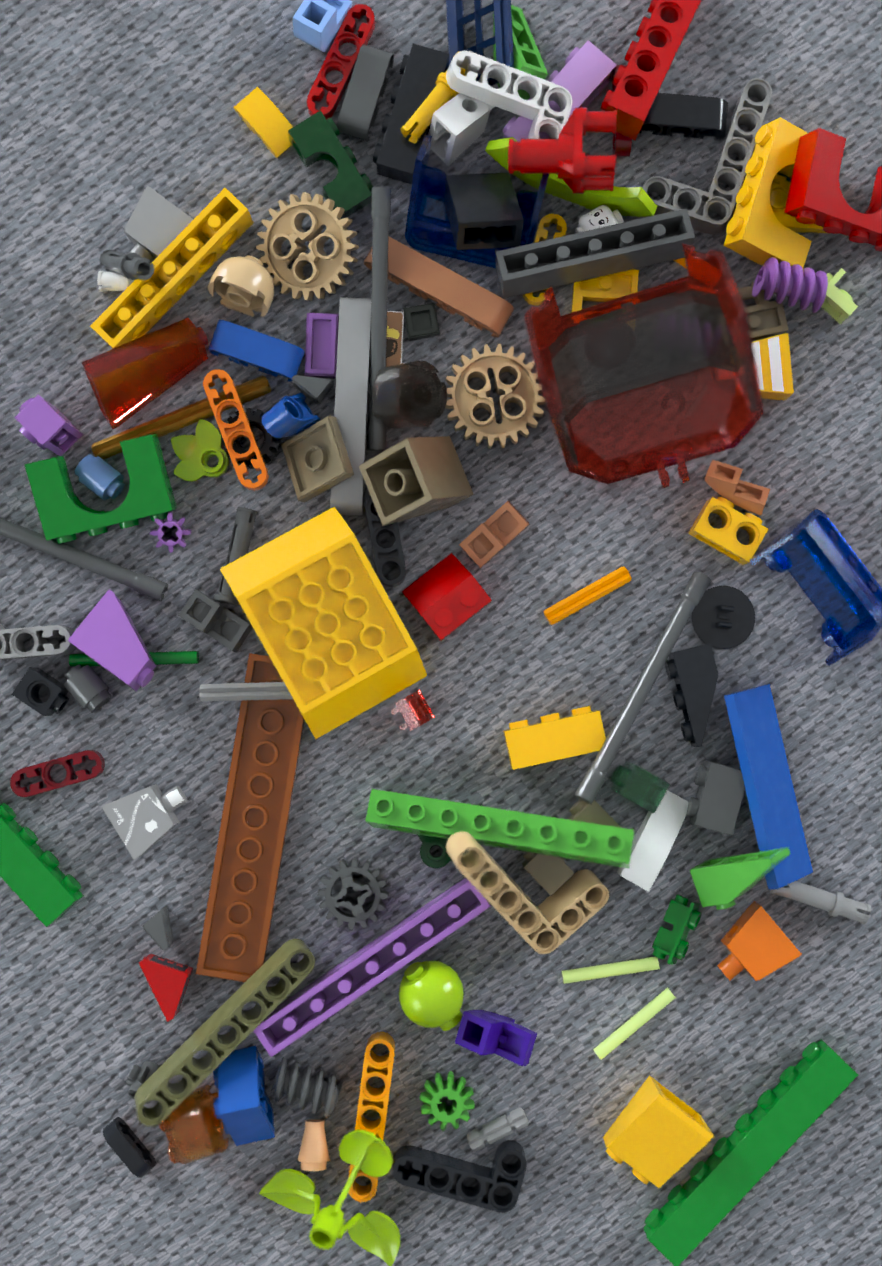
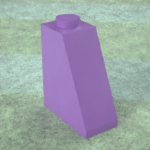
(114, 642)

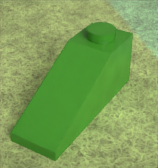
(524, 49)
(727, 878)

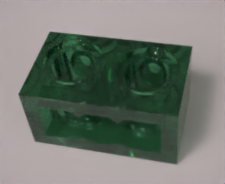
(639, 786)

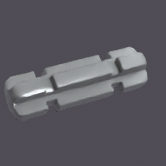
(497, 1129)

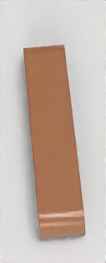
(446, 288)

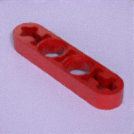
(339, 62)

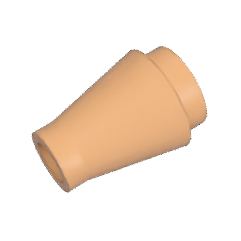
(314, 1147)

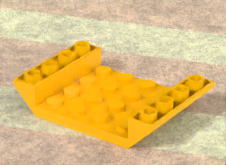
(325, 621)

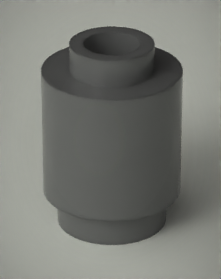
(87, 687)

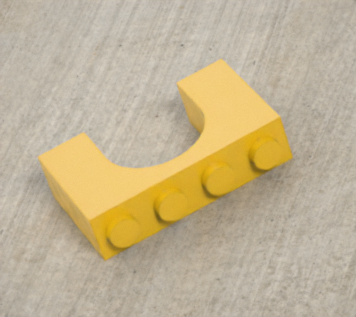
(754, 227)

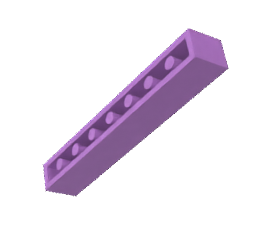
(370, 965)

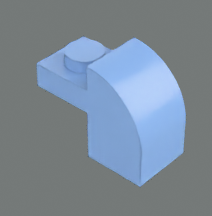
(319, 21)

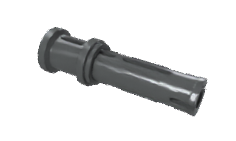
(238, 547)

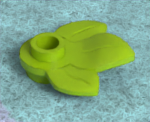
(196, 451)

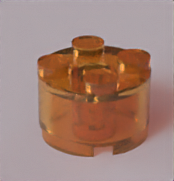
(194, 1129)

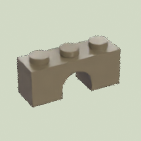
(553, 871)

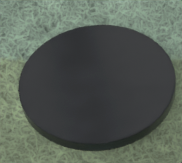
(723, 617)

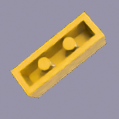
(554, 737)

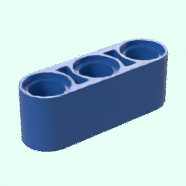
(257, 349)

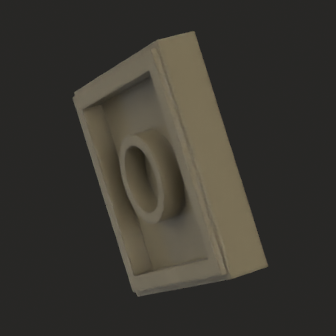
(317, 459)

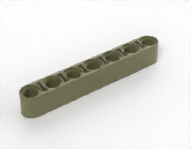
(220, 1046)

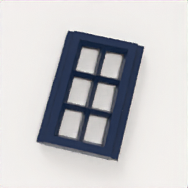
(503, 31)

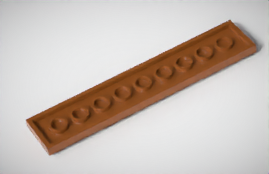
(251, 832)

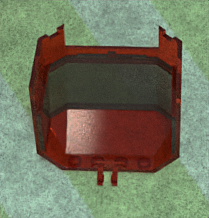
(649, 374)

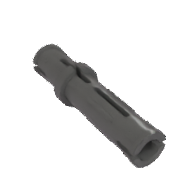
(127, 264)

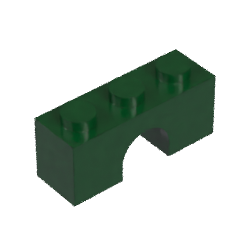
(318, 141)

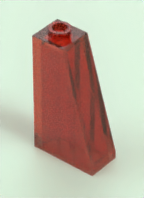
(144, 369)

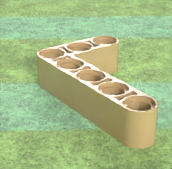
(542, 925)

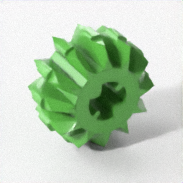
(454, 1091)

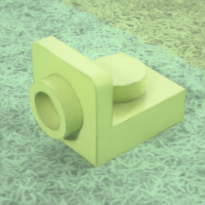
(837, 301)

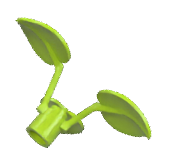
(371, 1232)

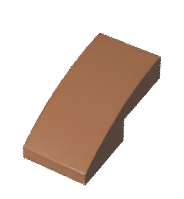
(726, 482)
(494, 534)

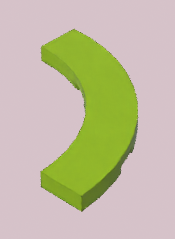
(627, 200)

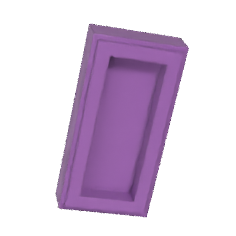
(321, 345)

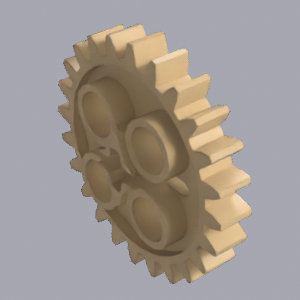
(288, 225)
(466, 400)

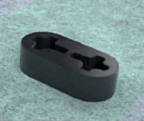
(128, 1147)

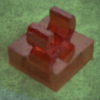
(413, 710)

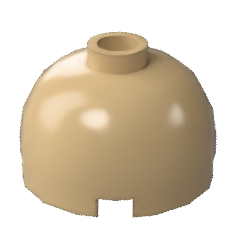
(243, 285)

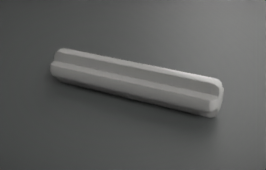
(244, 691)

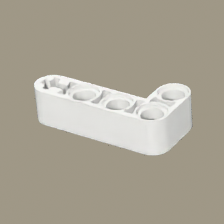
(507, 96)

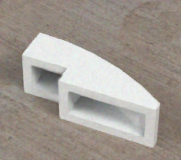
(655, 841)

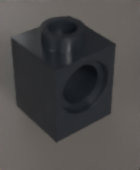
(28, 692)

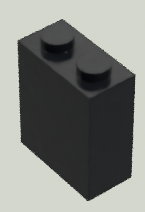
(483, 211)

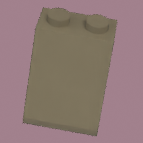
(415, 478)

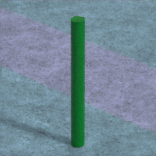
(159, 658)

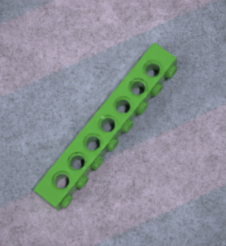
(501, 828)

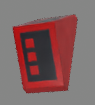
(167, 981)

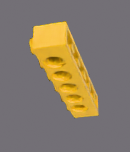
(174, 271)

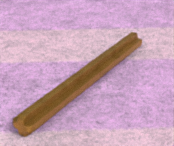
(179, 418)

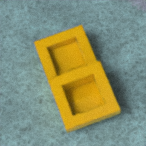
(265, 121)

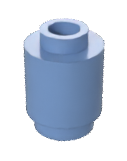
(99, 477)

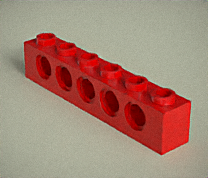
(648, 63)

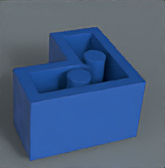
(242, 1097)

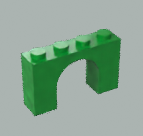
(64, 513)

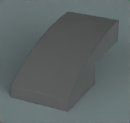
(215, 620)

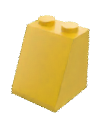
(656, 1134)

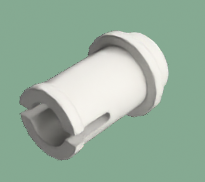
(112, 281)

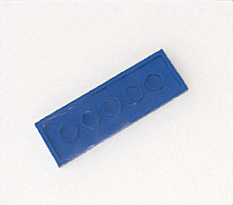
(768, 782)

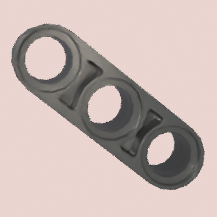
(363, 92)

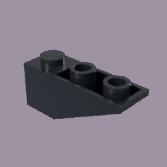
(695, 682)

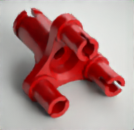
(565, 154)

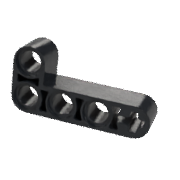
(458, 1170)

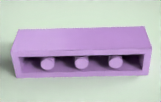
(584, 76)

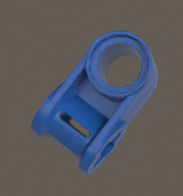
(289, 417)

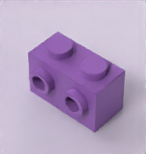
(46, 426)

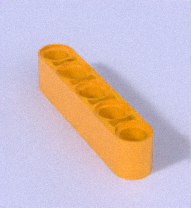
(373, 1099)

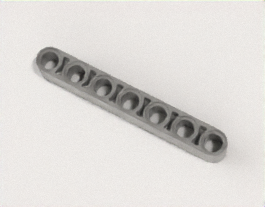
(352, 398)

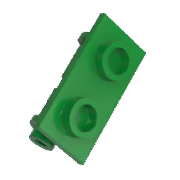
(673, 942)

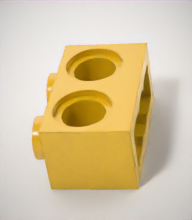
(725, 538)

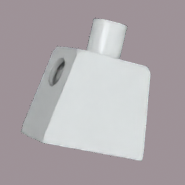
(457, 126)

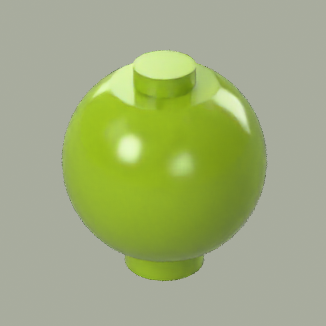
(431, 995)

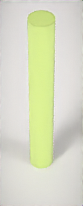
(610, 970)
(634, 1023)

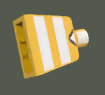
(774, 367)

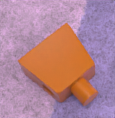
(756, 945)

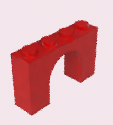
(817, 195)

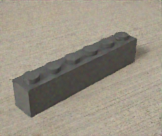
(593, 253)

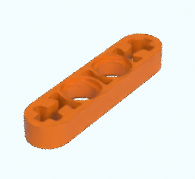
(232, 431)

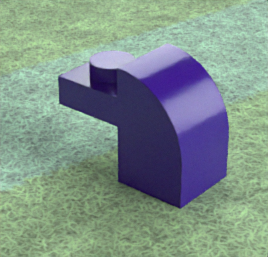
(493, 1033)

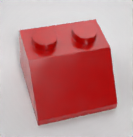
(447, 596)

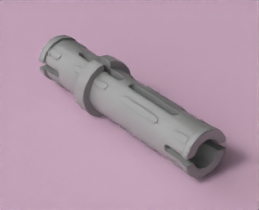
(833, 903)

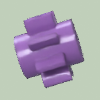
(169, 523)

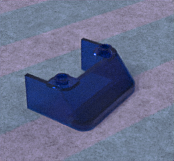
(428, 222)
(831, 579)

